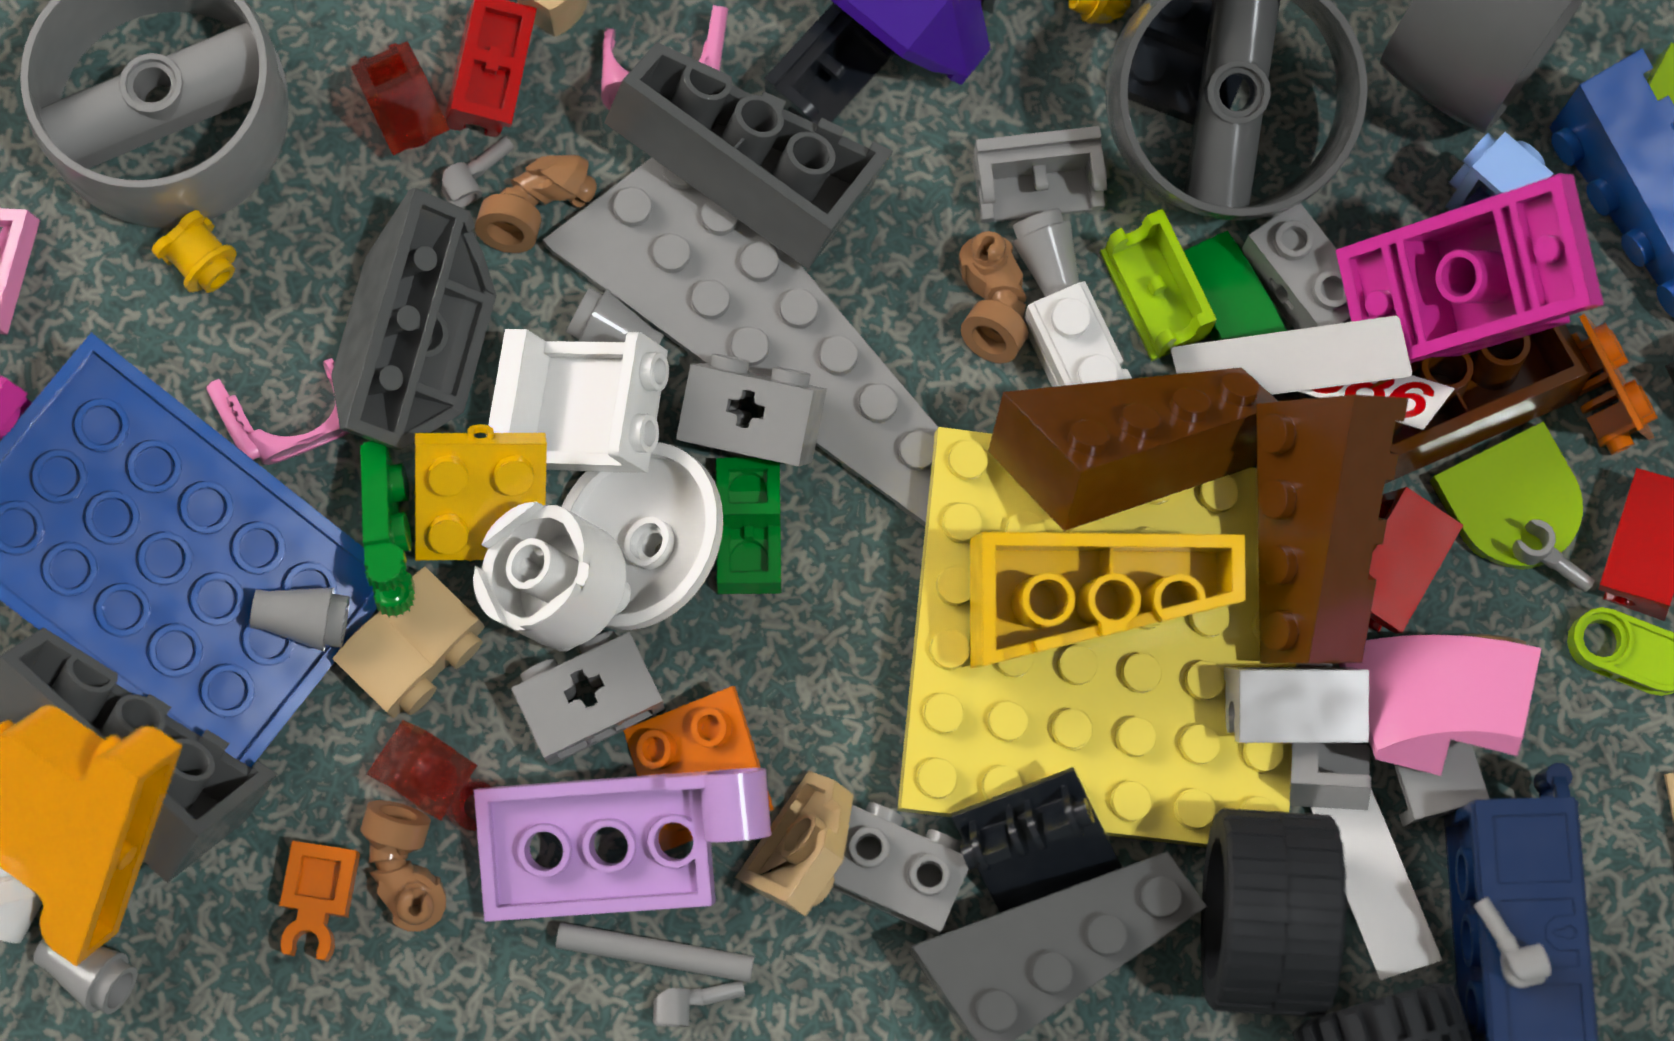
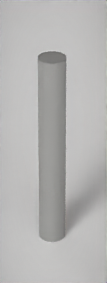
(654, 952)

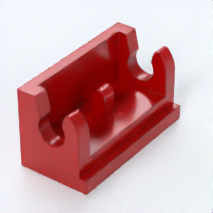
(490, 65)
(1642, 552)
(1410, 556)

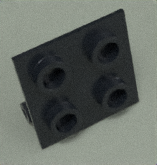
(1035, 840)

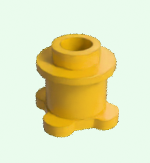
(197, 253)

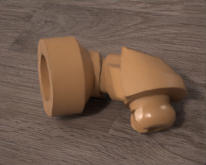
(511, 219)
(993, 325)
(407, 890)

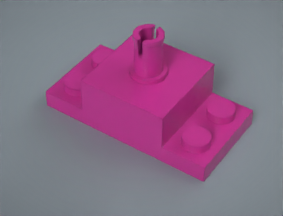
(1478, 271)

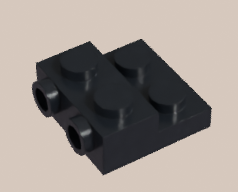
(1170, 61)

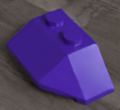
(930, 33)

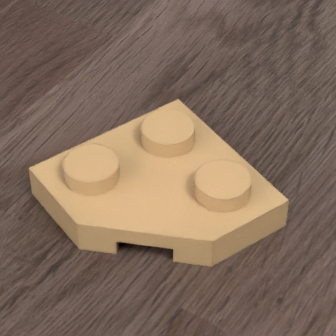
(803, 846)

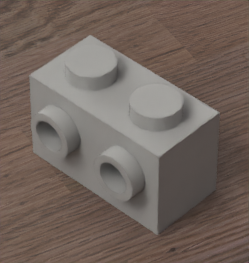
(899, 869)

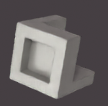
(1330, 775)
(1436, 795)

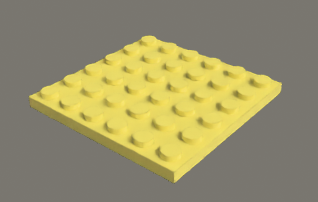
(1124, 709)

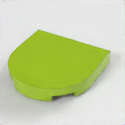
(1506, 489)

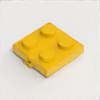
(469, 485)

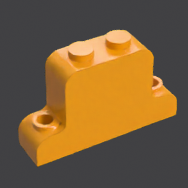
(79, 820)

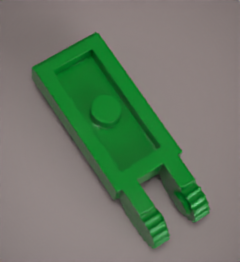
(385, 529)

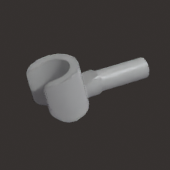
(459, 178)
(1550, 555)
(1519, 965)
(674, 1004)

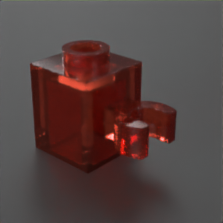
(400, 98)
(427, 774)

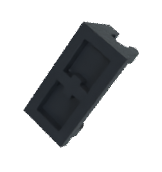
(827, 67)

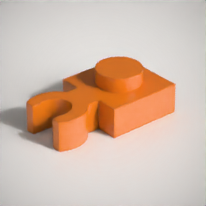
(318, 885)

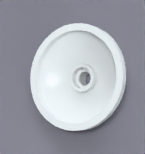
(667, 506)

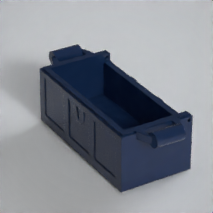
(1533, 872)

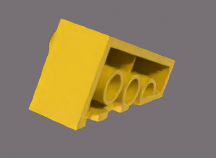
(1081, 586)

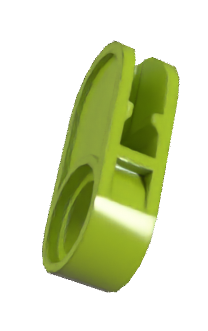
(1641, 654)

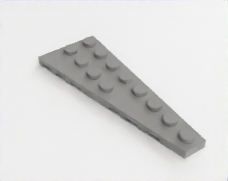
(737, 295)

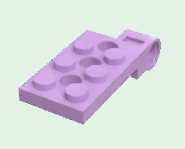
(711, 804)

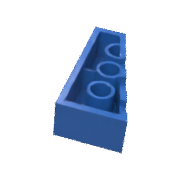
(1626, 155)

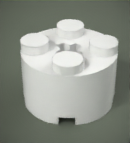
(551, 576)

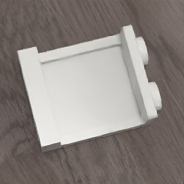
(586, 397)

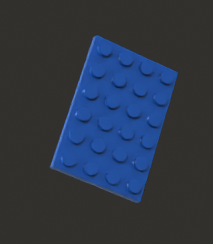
(147, 546)

